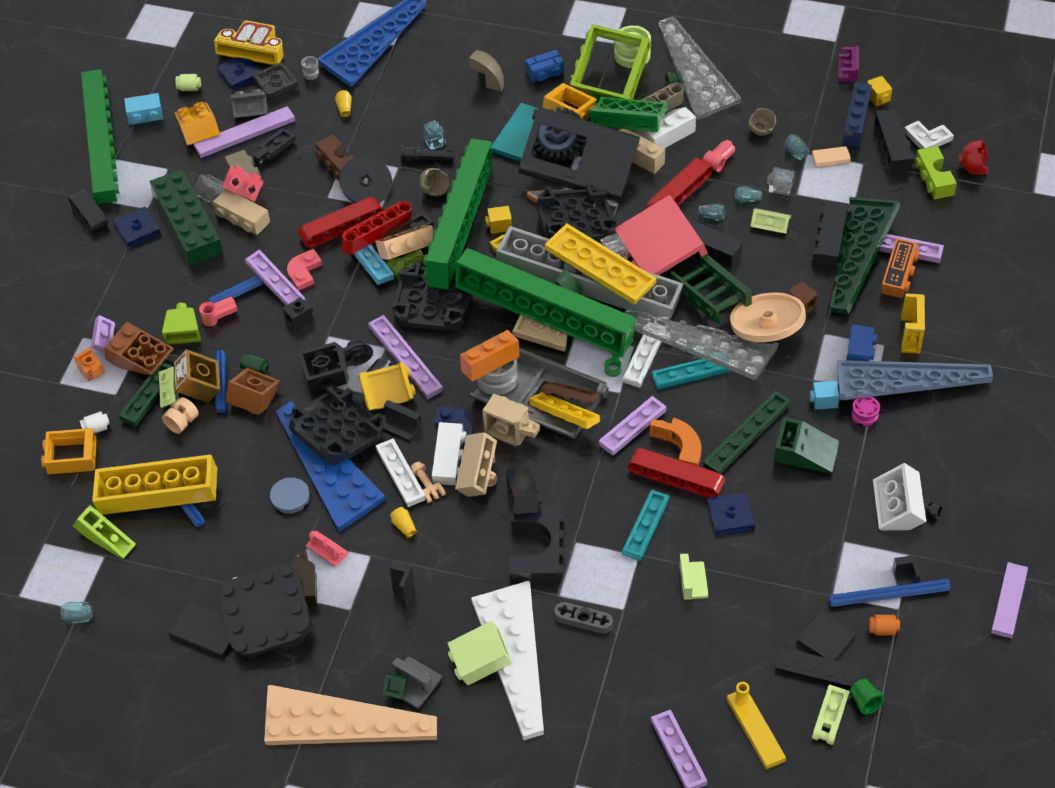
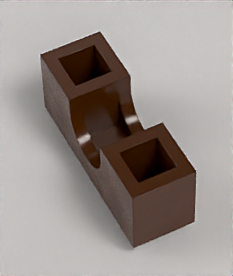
(331, 153)

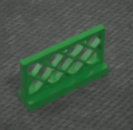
(632, 120)

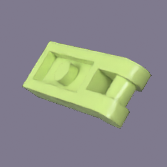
(831, 714)

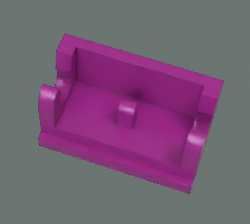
(849, 64)

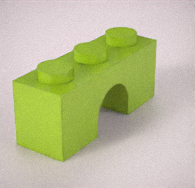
(930, 164)

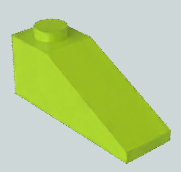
(103, 532)

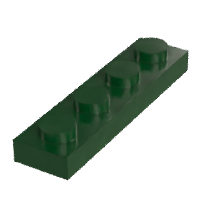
(143, 398)

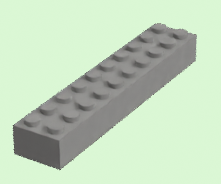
(527, 253)

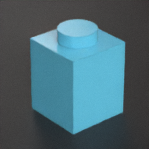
(824, 395)

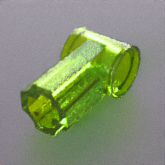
(397, 264)

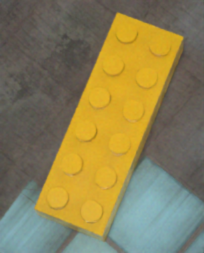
(155, 484)

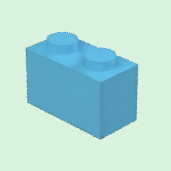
(143, 108)

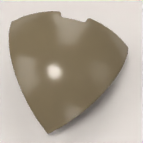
(489, 66)

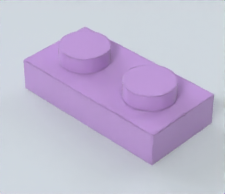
(102, 333)

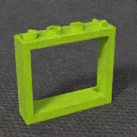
(599, 31)

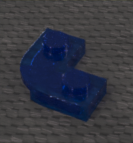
(456, 415)

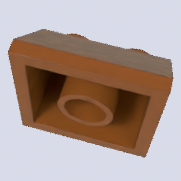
(252, 391)

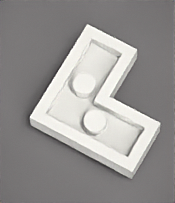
(925, 138)

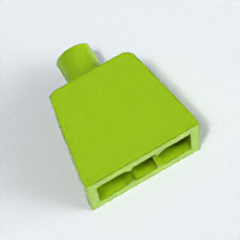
(180, 325)

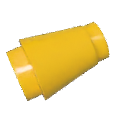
(343, 101)
(403, 521)

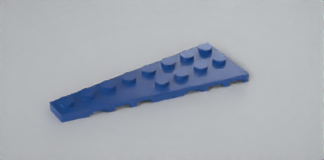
(359, 51)
(341, 486)

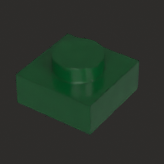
(395, 685)

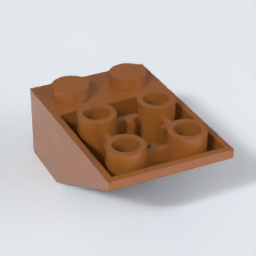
(136, 350)

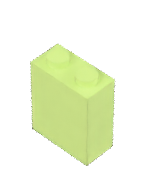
(479, 653)

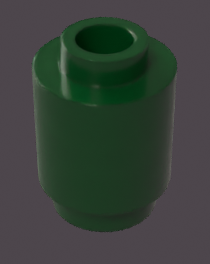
(255, 363)

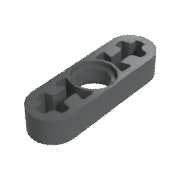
(588, 625)

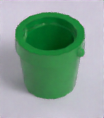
(867, 696)

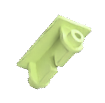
(167, 388)

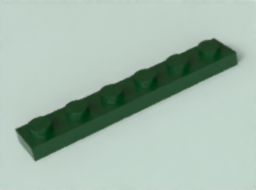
(747, 432)

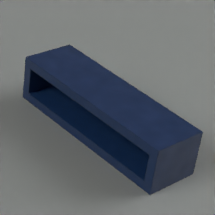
(857, 114)

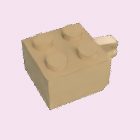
(508, 420)

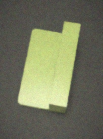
(770, 220)
(693, 578)

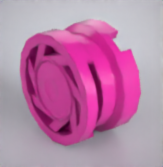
(865, 411)

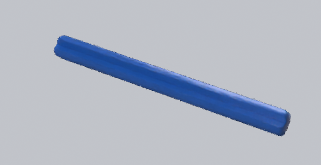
(889, 592)

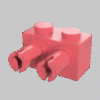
(242, 183)

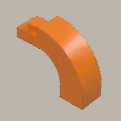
(682, 436)

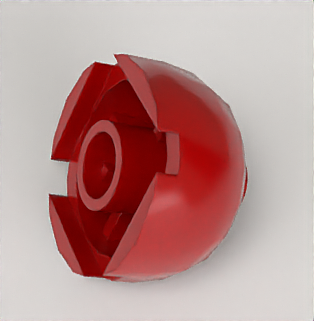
(974, 157)

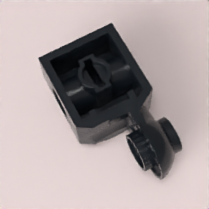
(328, 363)

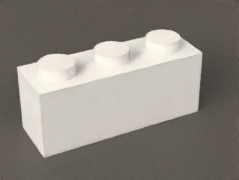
(448, 453)

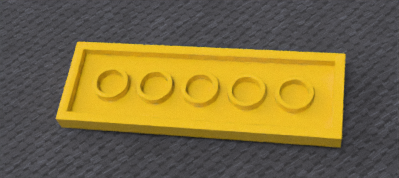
(600, 264)

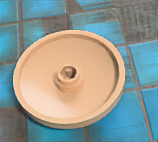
(768, 317)

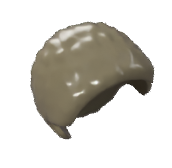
(434, 182)

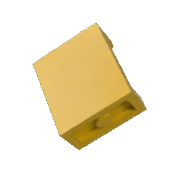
(913, 334)
(386, 384)

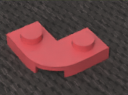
(299, 268)

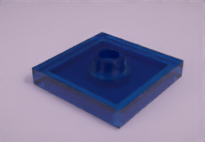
(237, 71)
(136, 226)
(731, 513)

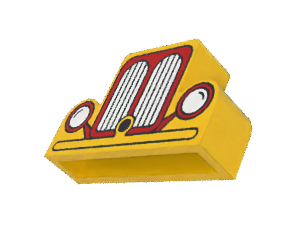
(251, 41)

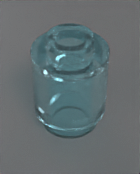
(797, 146)
(76, 612)

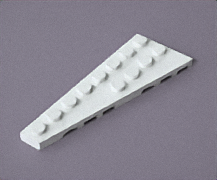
(513, 614)

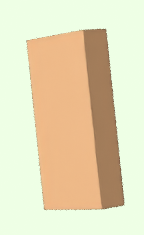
(831, 156)

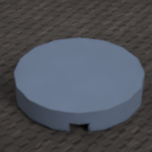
(289, 495)

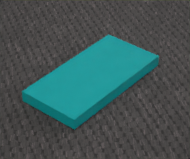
(515, 134)

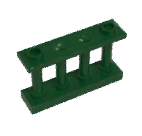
(718, 275)

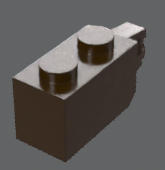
(307, 573)

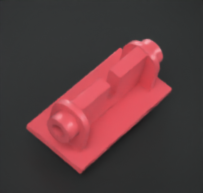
(326, 548)

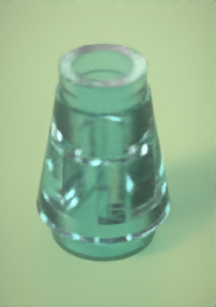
(747, 194)
(713, 211)

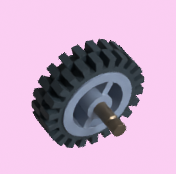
(559, 144)

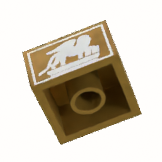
(196, 376)

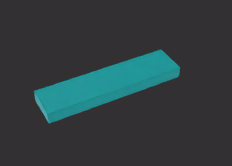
(685, 373)
(645, 525)

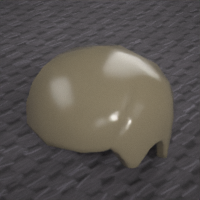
(762, 121)

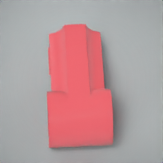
(719, 155)
(211, 312)

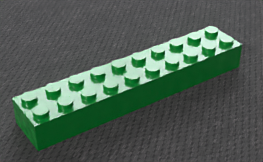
(458, 214)
(545, 302)

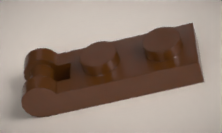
(570, 392)

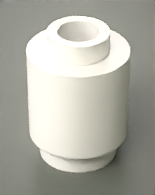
(96, 421)

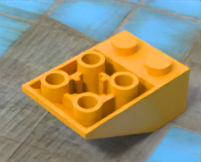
(197, 123)

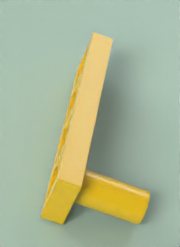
(755, 726)

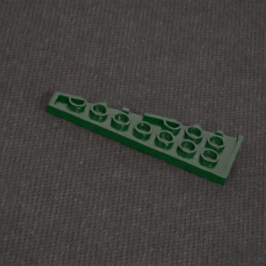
(863, 235)

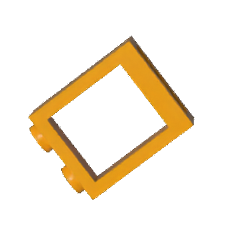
(571, 95)
(68, 438)

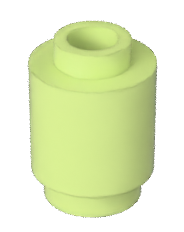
(188, 82)

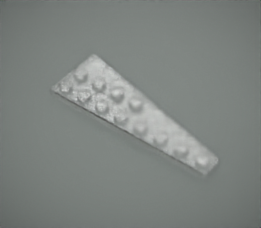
(708, 343)

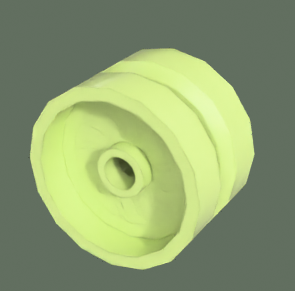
(625, 53)

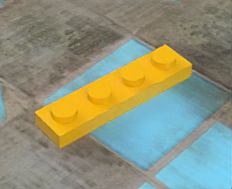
(564, 410)

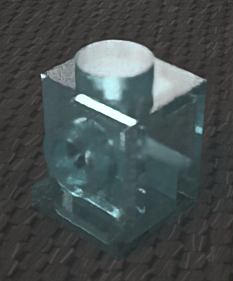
(433, 135)

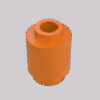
(884, 625)

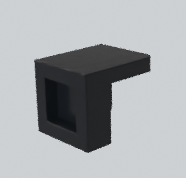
(906, 570)

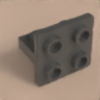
(249, 104)
(420, 680)

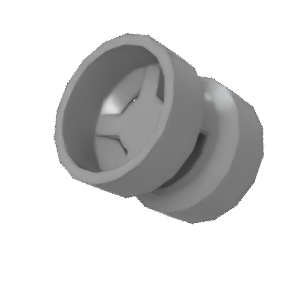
(310, 68)

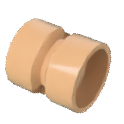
(180, 415)

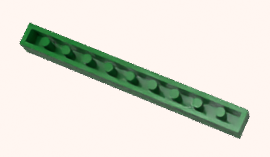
(99, 137)

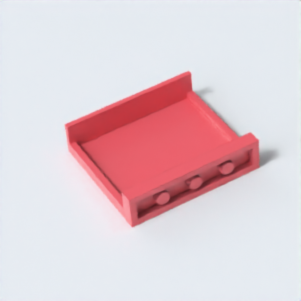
(660, 237)

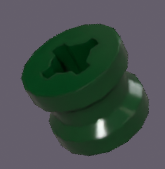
(673, 77)

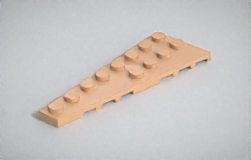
(318, 718)

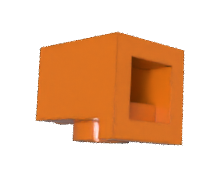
(89, 364)

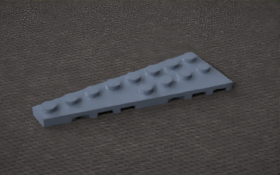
(880, 378)

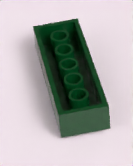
(186, 217)

